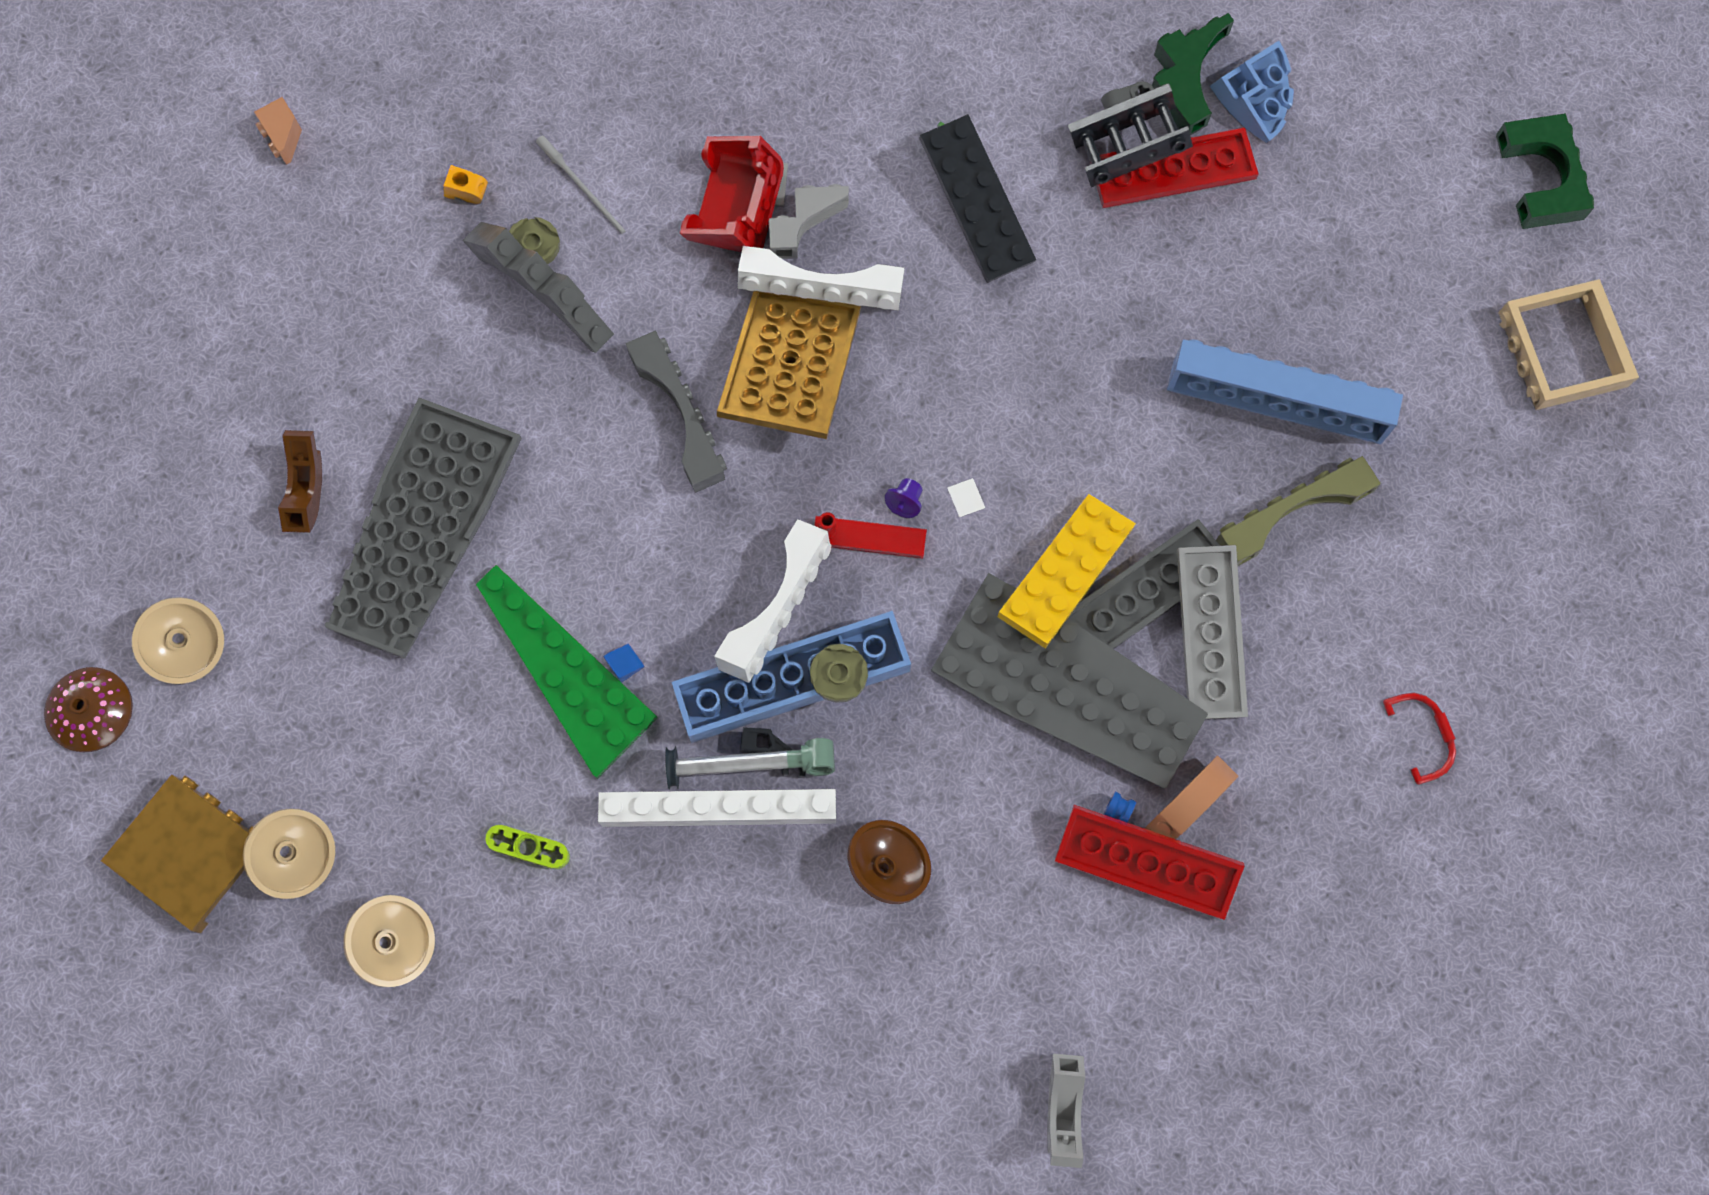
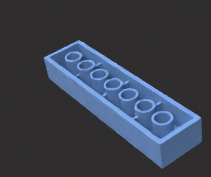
(1284, 391)
(720, 702)

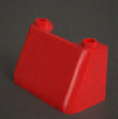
(738, 193)

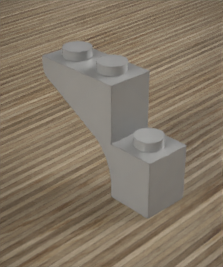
(812, 208)

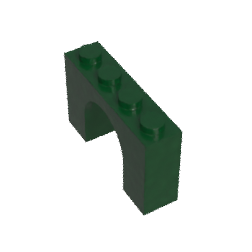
(1554, 140)

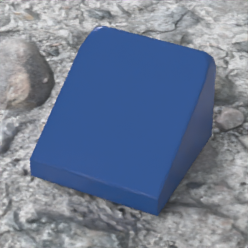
(624, 662)

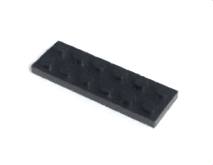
(977, 198)

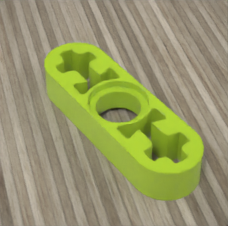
(545, 860)

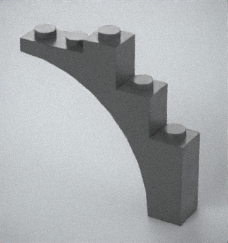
(555, 290)

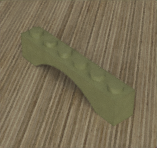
(1346, 485)

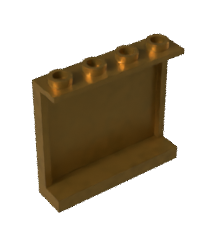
(181, 851)

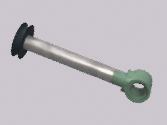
(814, 757)

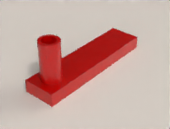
(873, 536)

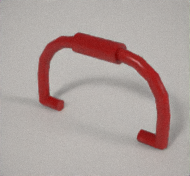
(1443, 725)

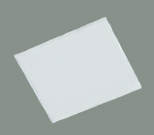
(966, 497)

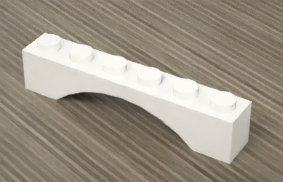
(873, 287)
(746, 647)

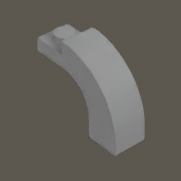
(1064, 1110)

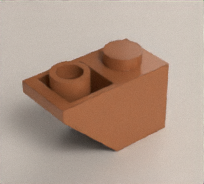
(281, 126)

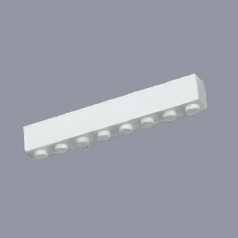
(717, 808)

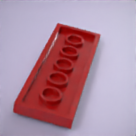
(1210, 163)
(1149, 862)

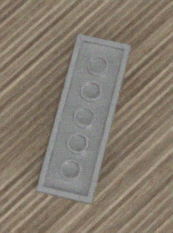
(1212, 630)

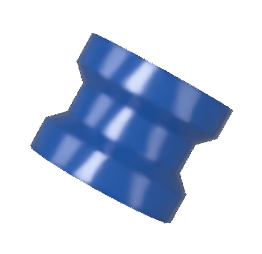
(1119, 807)

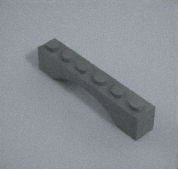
(653, 364)

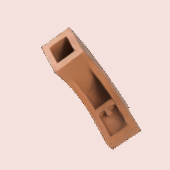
(1193, 799)

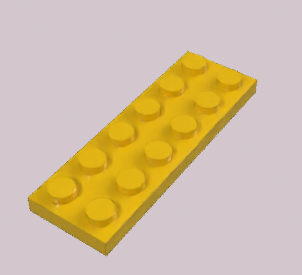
(1066, 571)

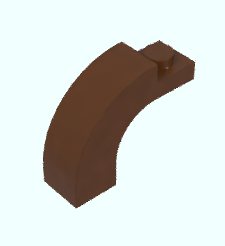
(304, 482)

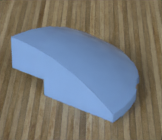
(1258, 92)

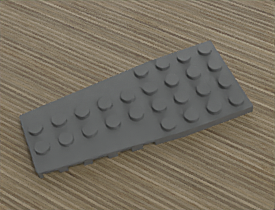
(420, 524)
(1070, 689)

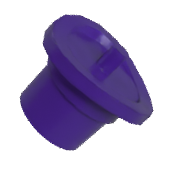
(904, 499)

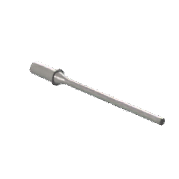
(556, 158)

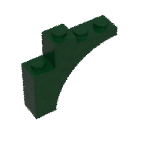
(1182, 64)

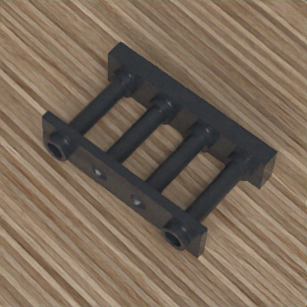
(1124, 115)

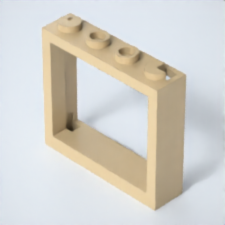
(1606, 330)

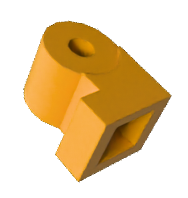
(464, 185)

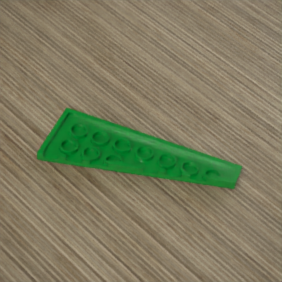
(586, 697)

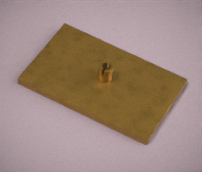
(789, 363)

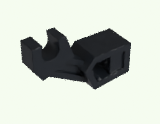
(749, 740)

